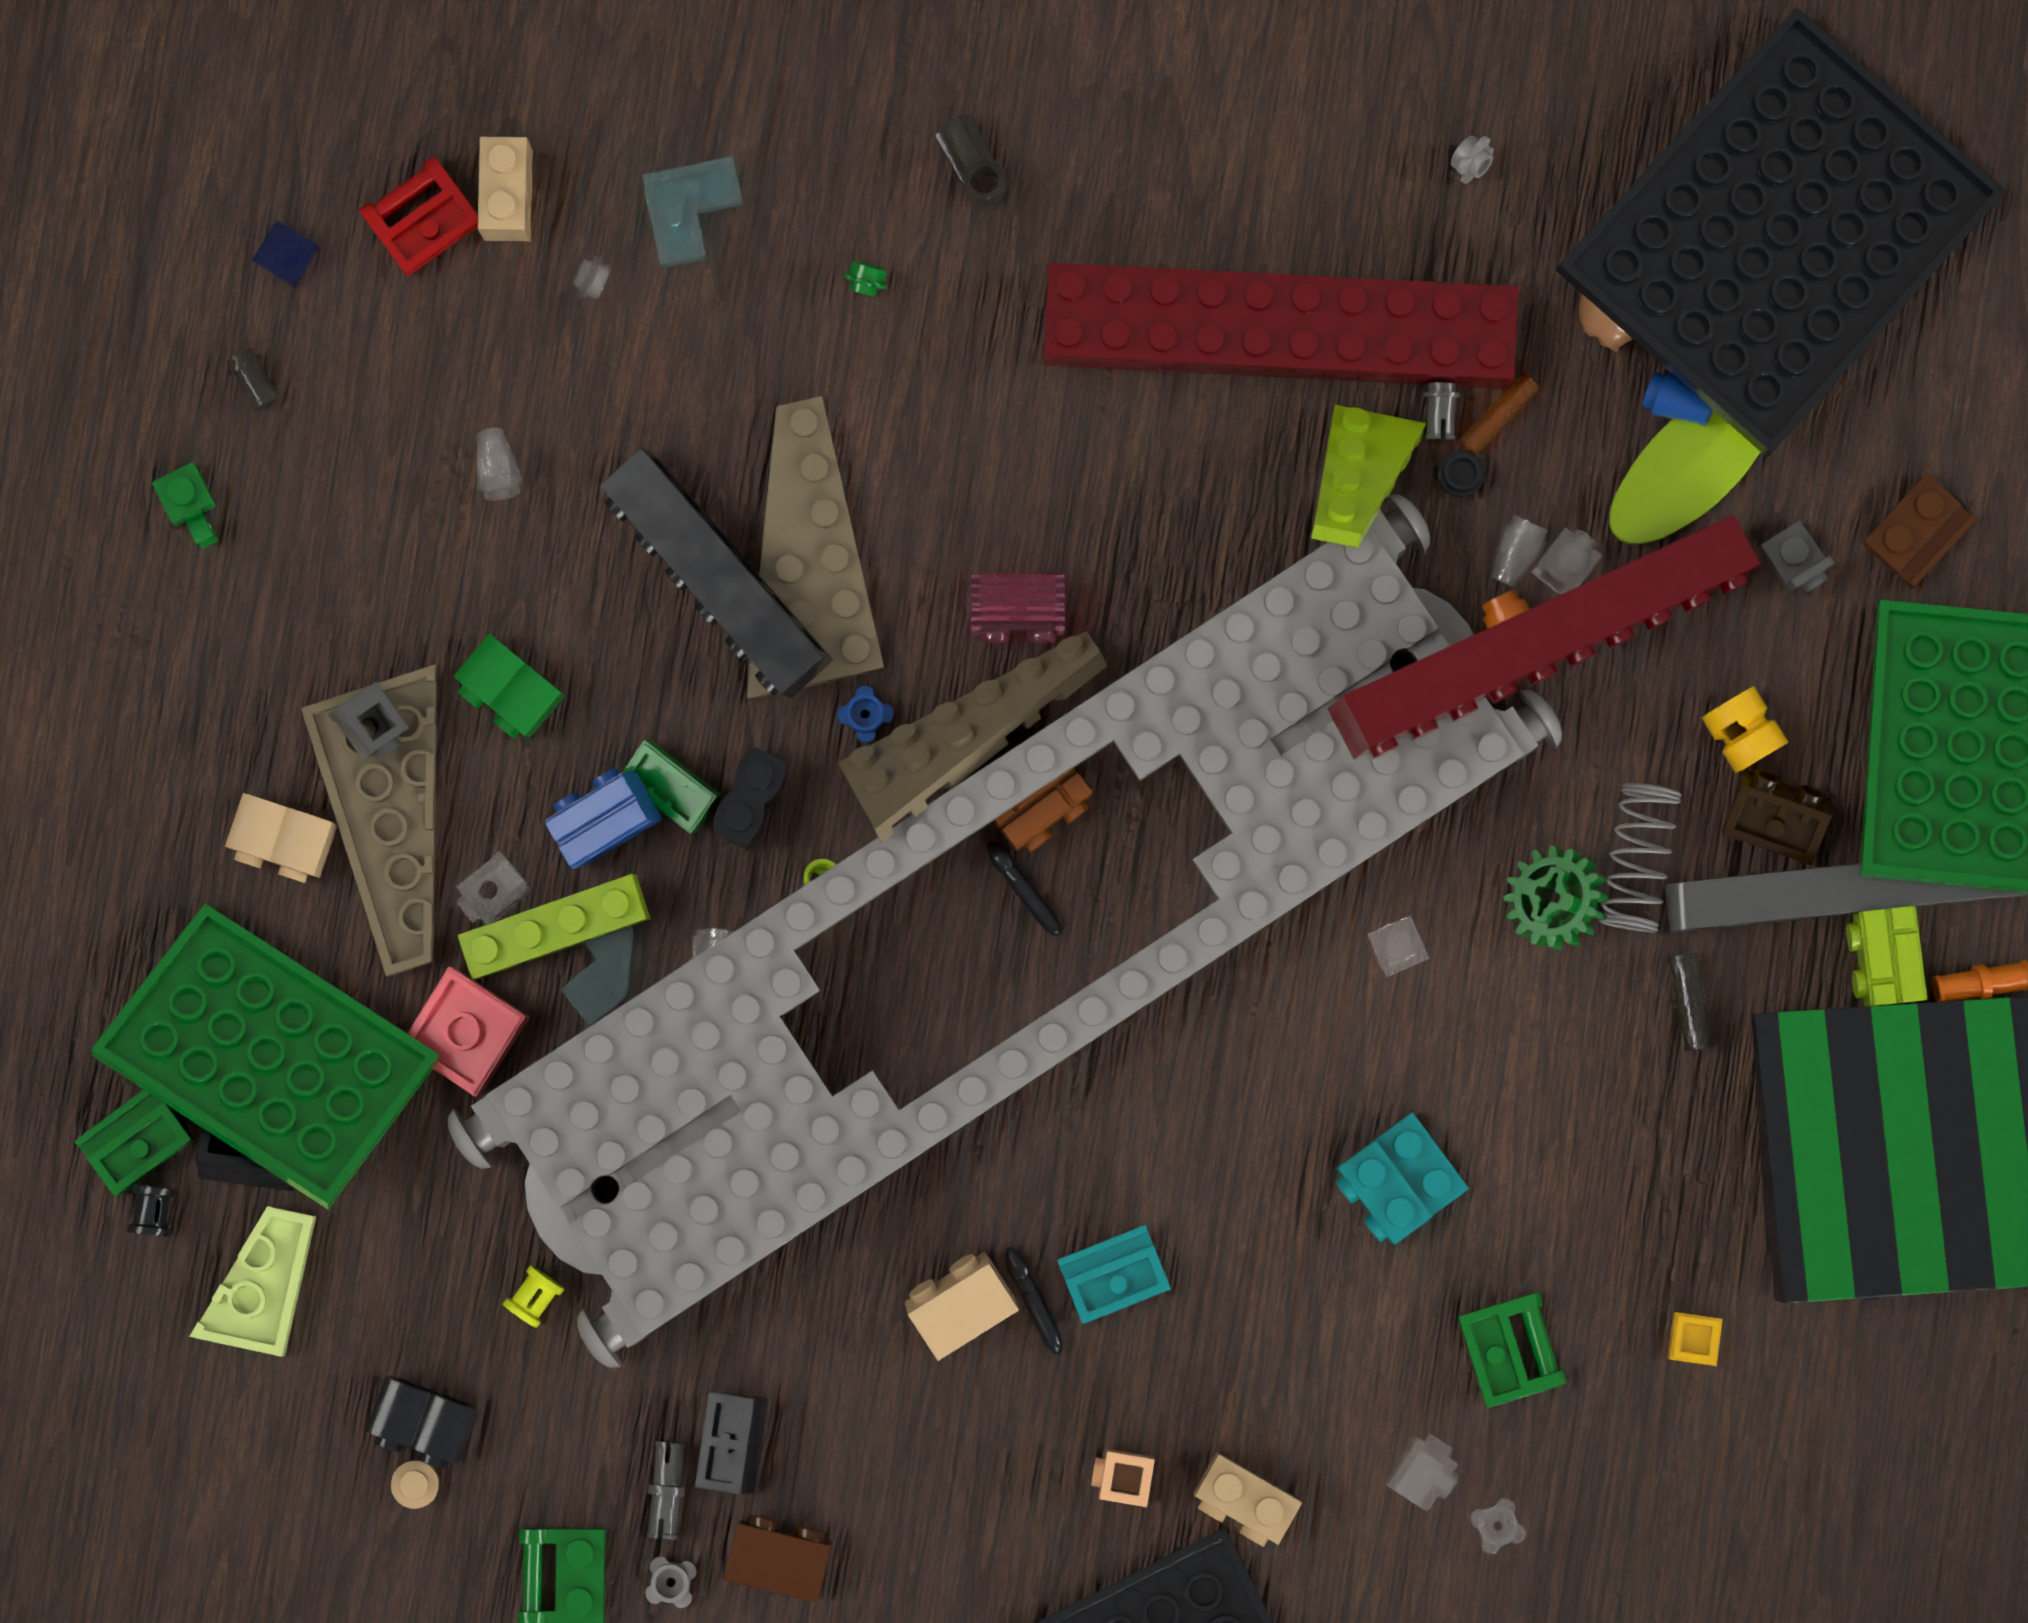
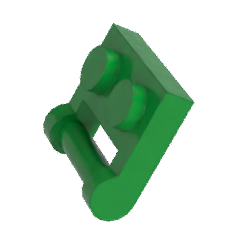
(1496, 1353)
(578, 1575)

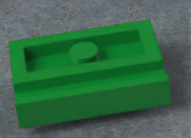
(133, 1141)

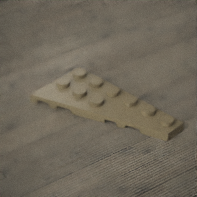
(963, 734)
(388, 816)

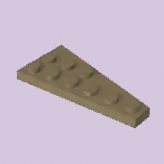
(811, 546)

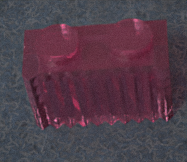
(1018, 606)

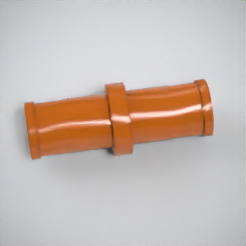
(1980, 982)

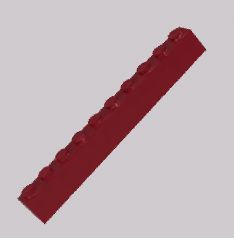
(1543, 637)

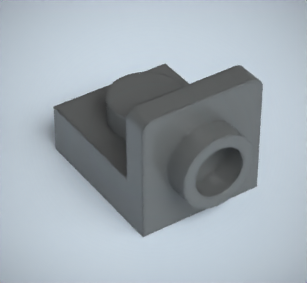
(1796, 559)

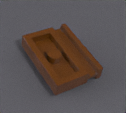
(1919, 531)

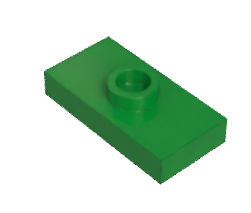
(673, 786)

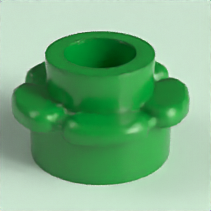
(865, 278)

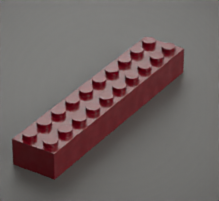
(1280, 325)

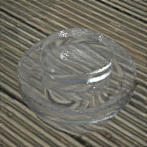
(591, 277)

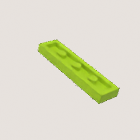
(554, 927)

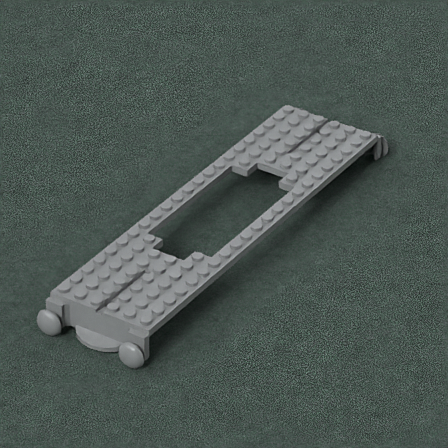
(717, 1111)

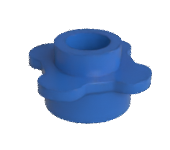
(865, 700)

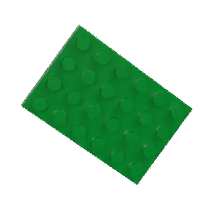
(1948, 748)
(265, 1055)

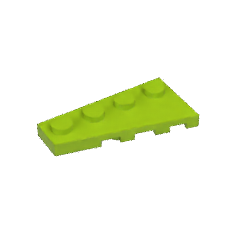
(1360, 471)

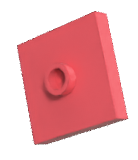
(467, 1030)

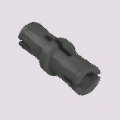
(666, 1490)

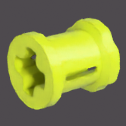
(547, 1290)

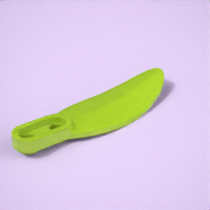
(1679, 479)

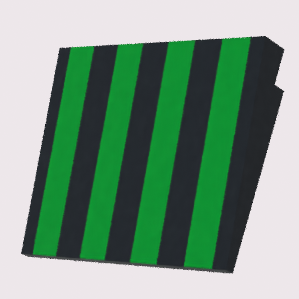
(1894, 1148)

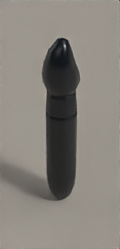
(1021, 885)
(1020, 1272)

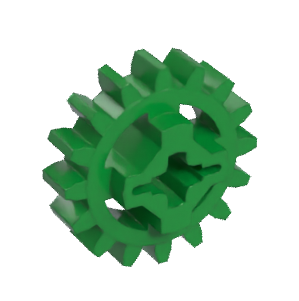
(1547, 917)

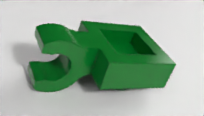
(187, 500)

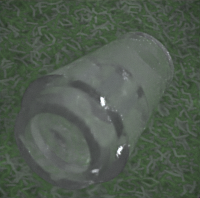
(496, 466)
(1517, 550)

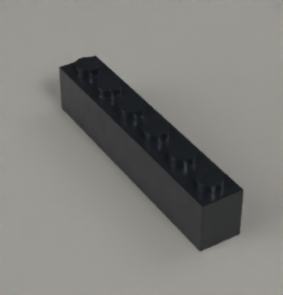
(716, 574)

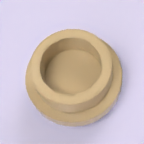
(415, 1484)

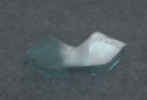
(605, 980)

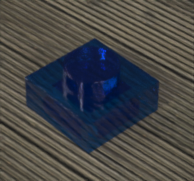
(285, 254)

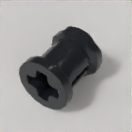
(151, 1210)

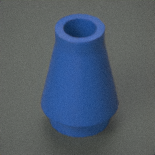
(1674, 400)

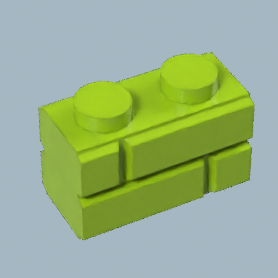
(1887, 956)

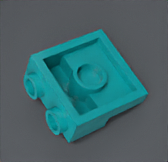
(1400, 1180)

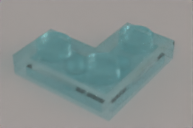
(677, 199)

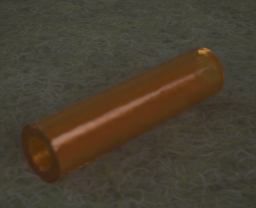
(1499, 414)

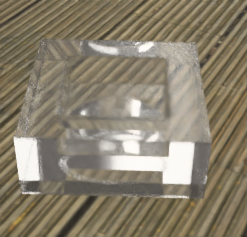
(1397, 946)

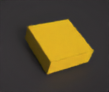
(1694, 1338)

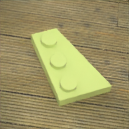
(262, 1289)

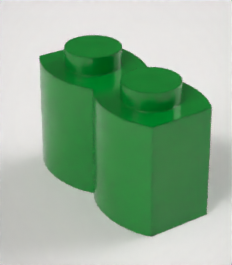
(508, 687)

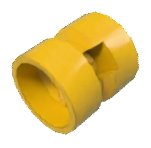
(1743, 747)

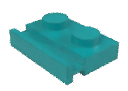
(1113, 1274)

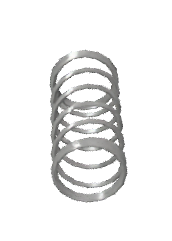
(1643, 793)

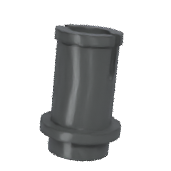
(1441, 411)

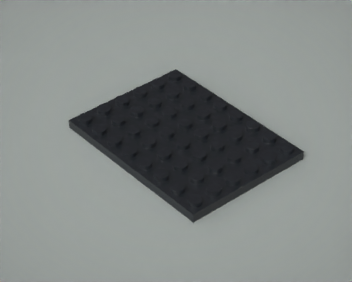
(1781, 231)

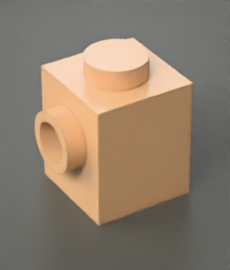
(1123, 1477)

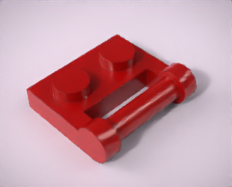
(429, 227)

